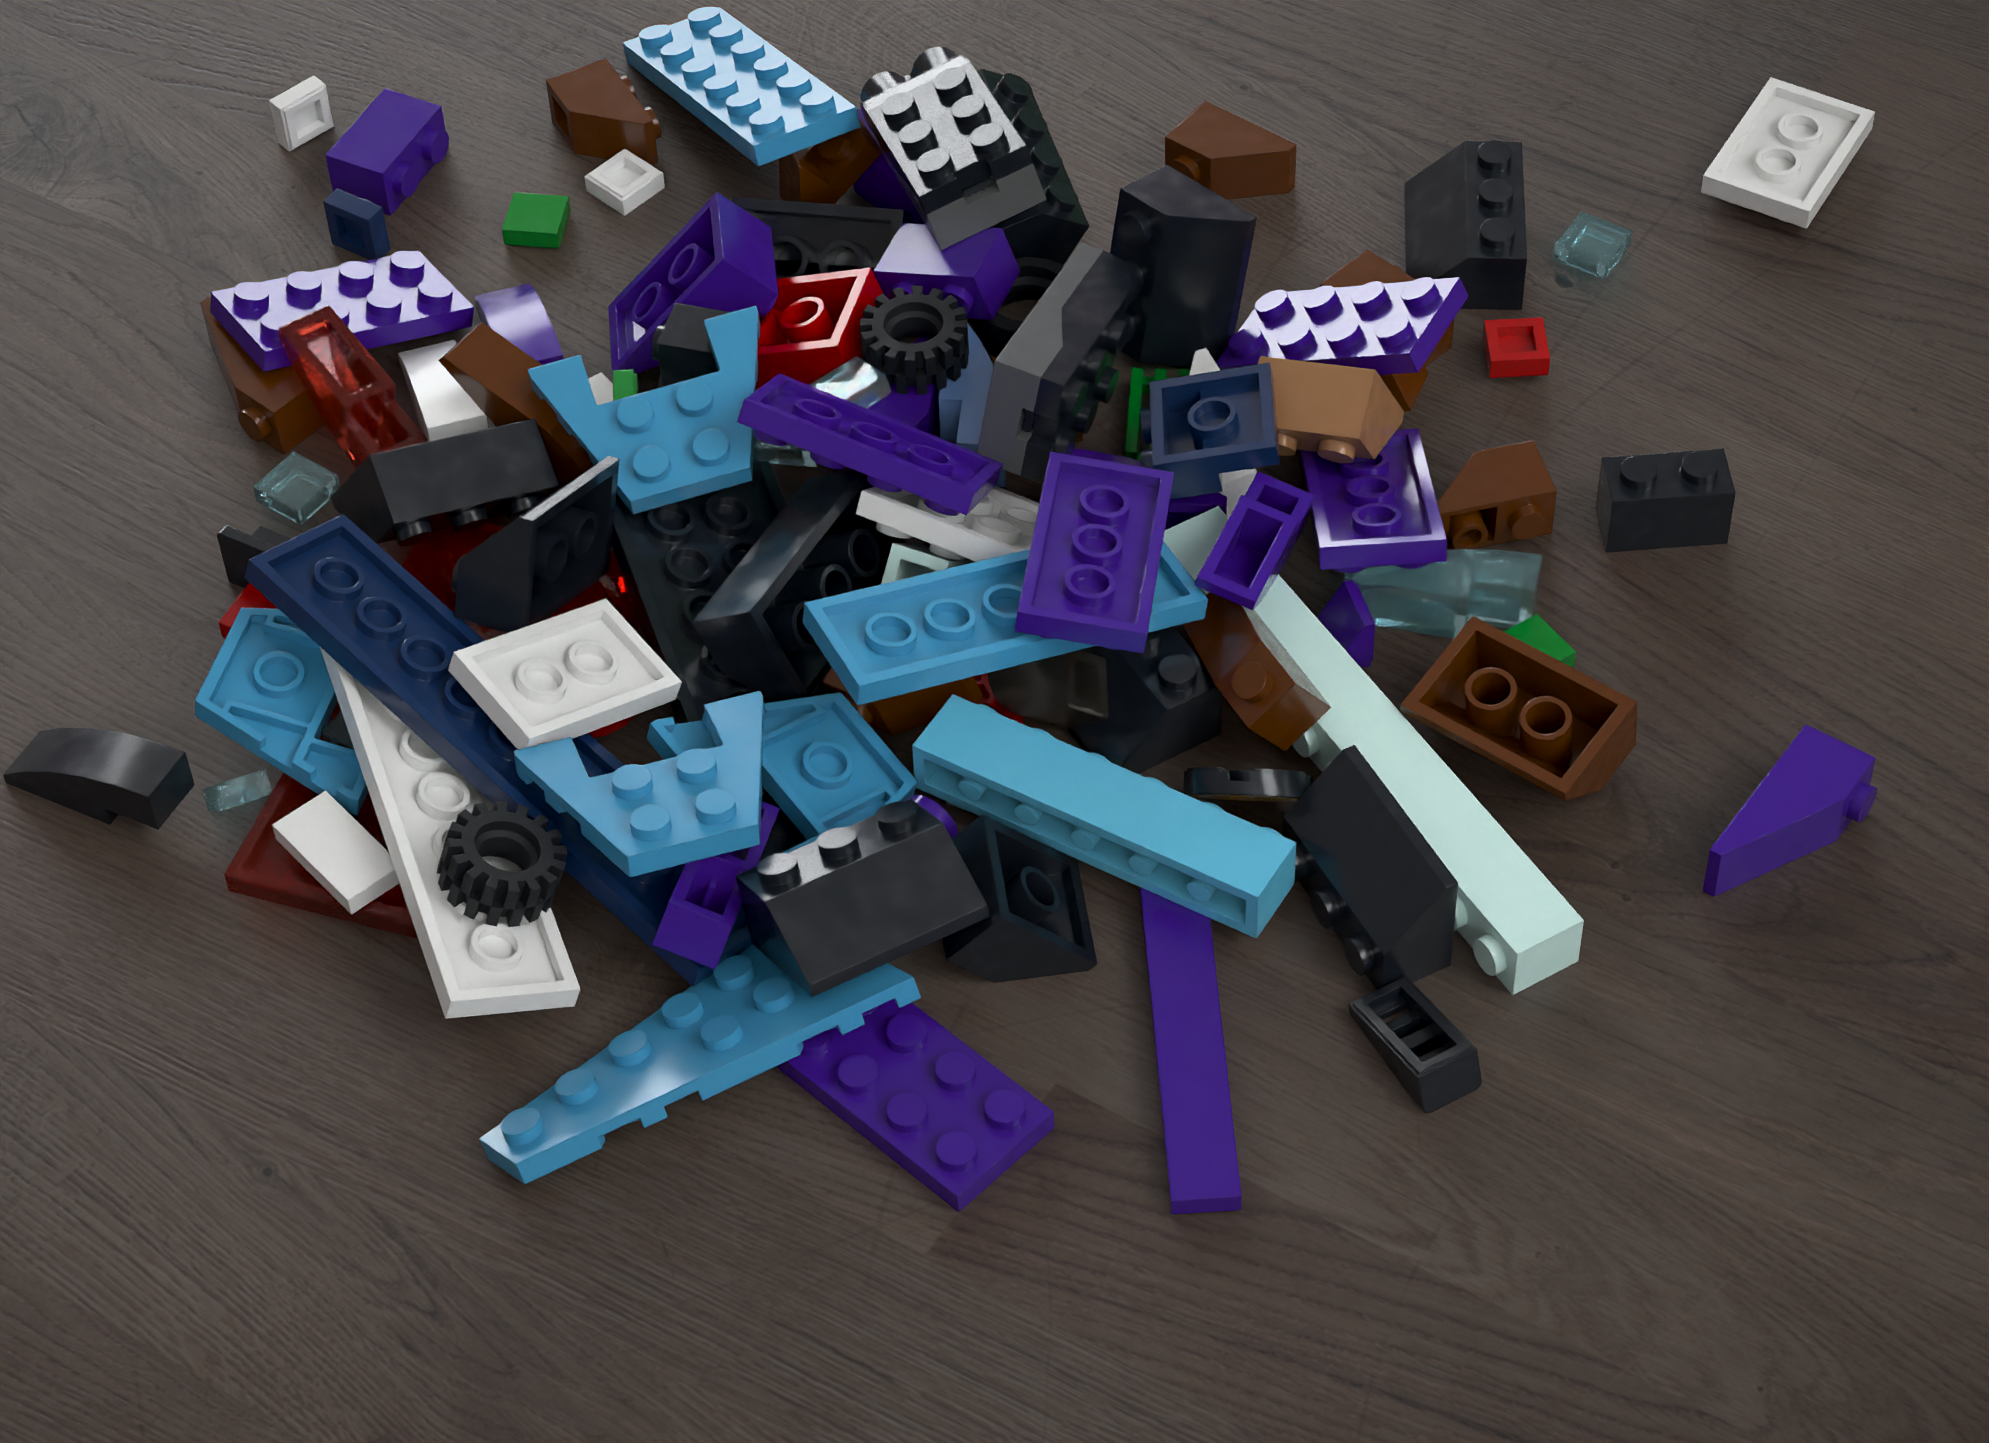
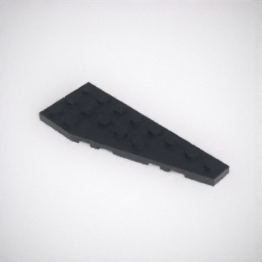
(672, 569)

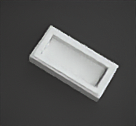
(337, 852)

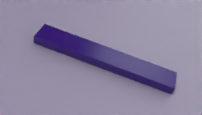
(1190, 1058)

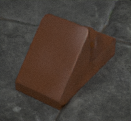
(827, 168)

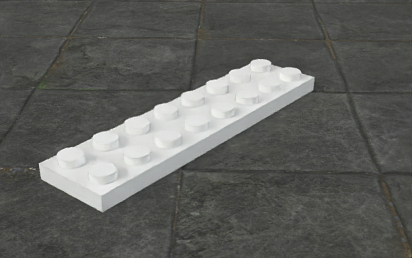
(416, 799)

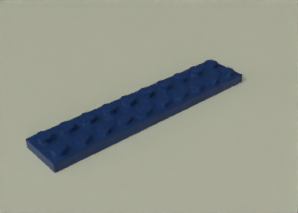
(400, 649)

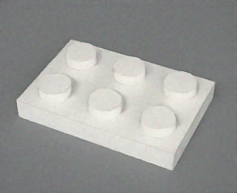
(1788, 152)
(564, 676)

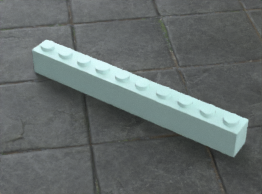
(1503, 902)

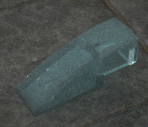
(1443, 596)

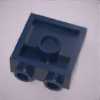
(1211, 427)

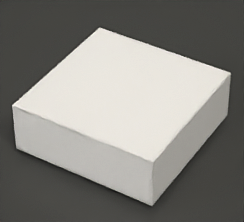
(301, 113)
(624, 182)

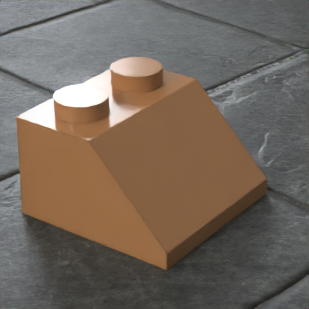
(1332, 409)

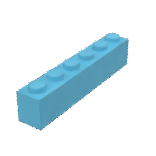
(1105, 815)

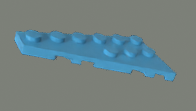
(699, 1041)

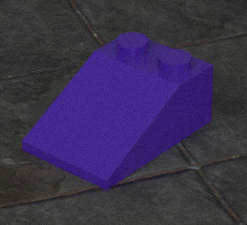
(713, 262)

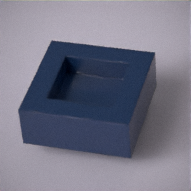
(356, 224)

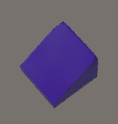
(1350, 622)

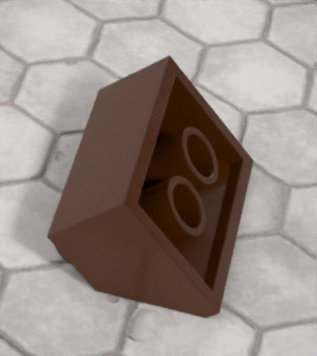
(1525, 711)

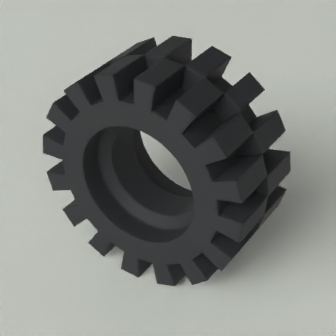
(915, 317)
(496, 890)

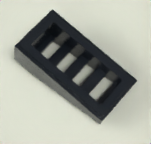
(1435, 1077)

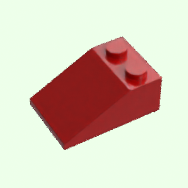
(814, 324)

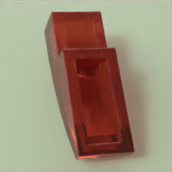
(347, 386)

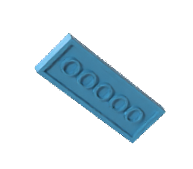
(740, 85)
(956, 625)

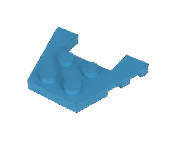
(673, 437)
(275, 700)
(816, 763)
(667, 808)

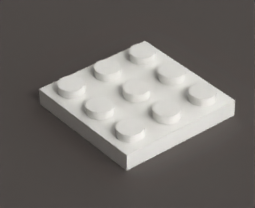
(993, 528)

